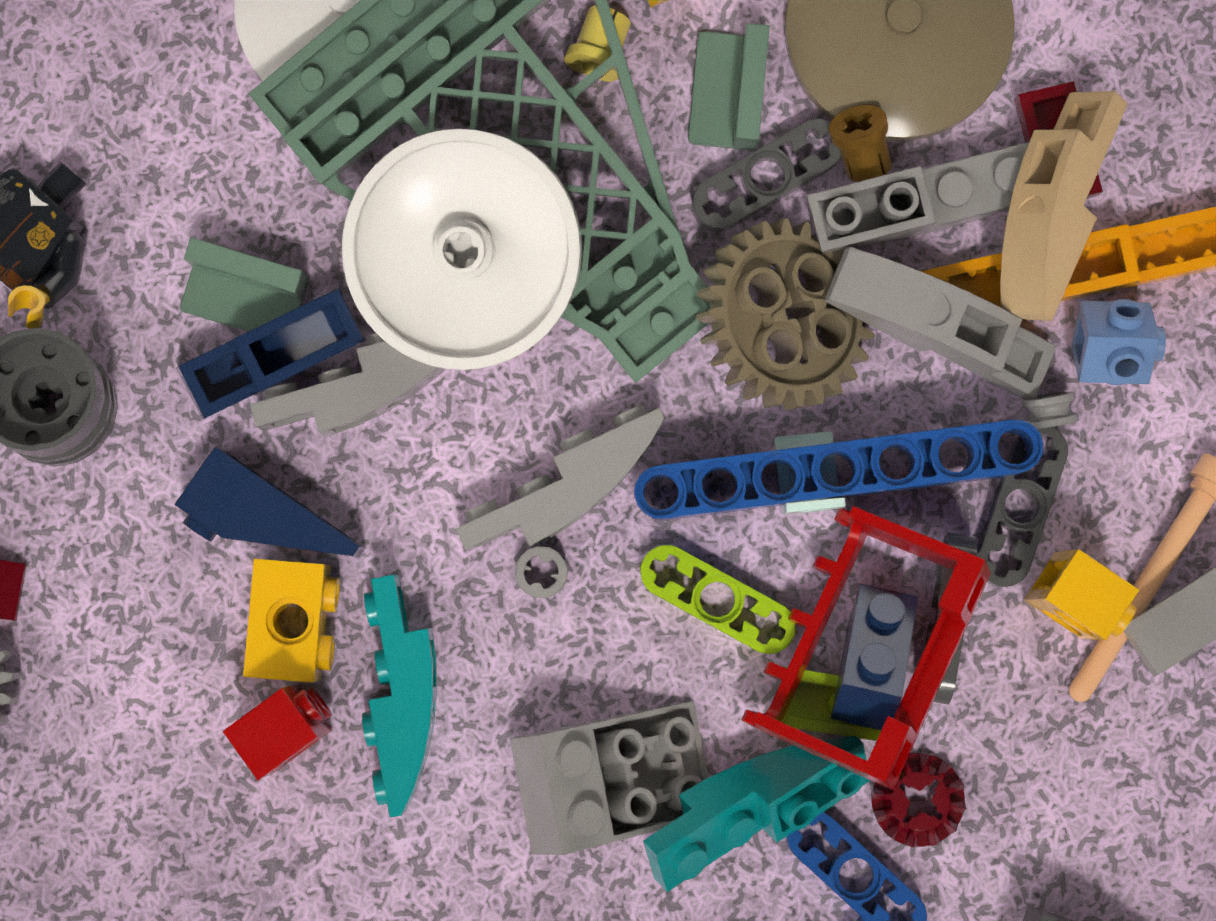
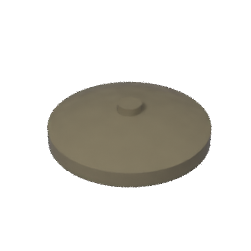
(911, 58)

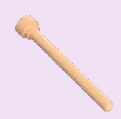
(1153, 574)

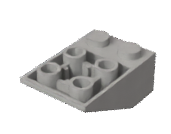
(607, 777)

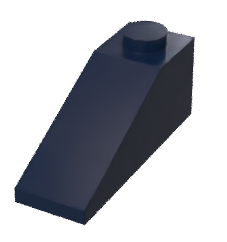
(244, 506)

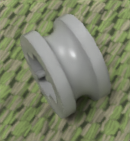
(1051, 410)
(546, 555)

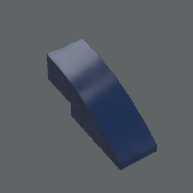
(270, 353)

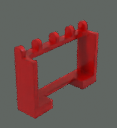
(956, 608)

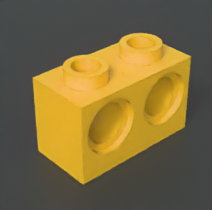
(1083, 596)

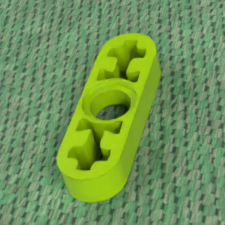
(762, 607)

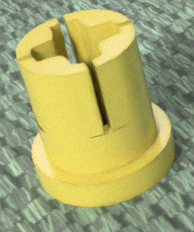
(591, 45)

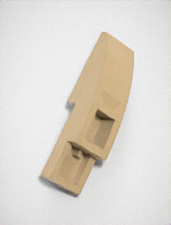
(1047, 207)

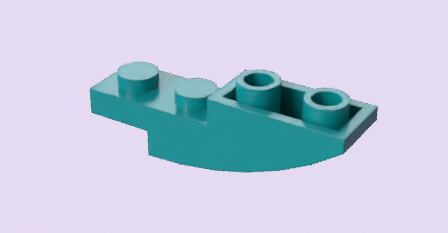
(403, 721)
(769, 792)

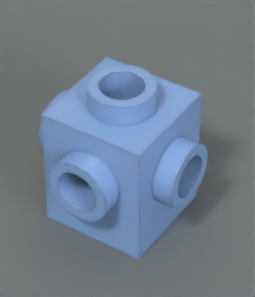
(1116, 342)

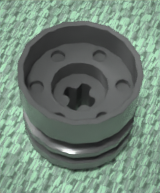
(47, 362)

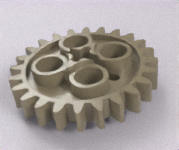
(744, 327)

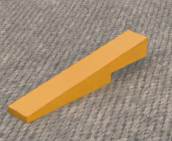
(1111, 258)

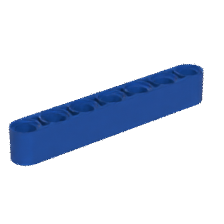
(862, 454)

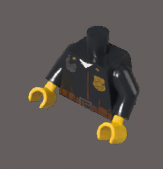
(39, 240)

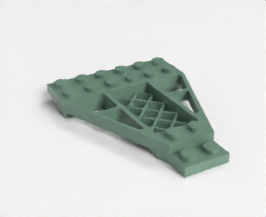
(399, 54)

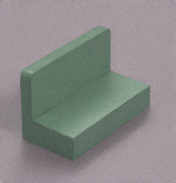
(729, 88)
(239, 287)

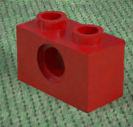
(279, 729)

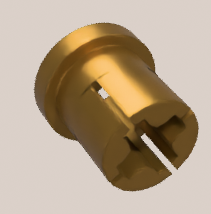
(862, 141)

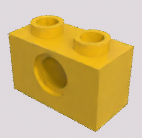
(270, 650)

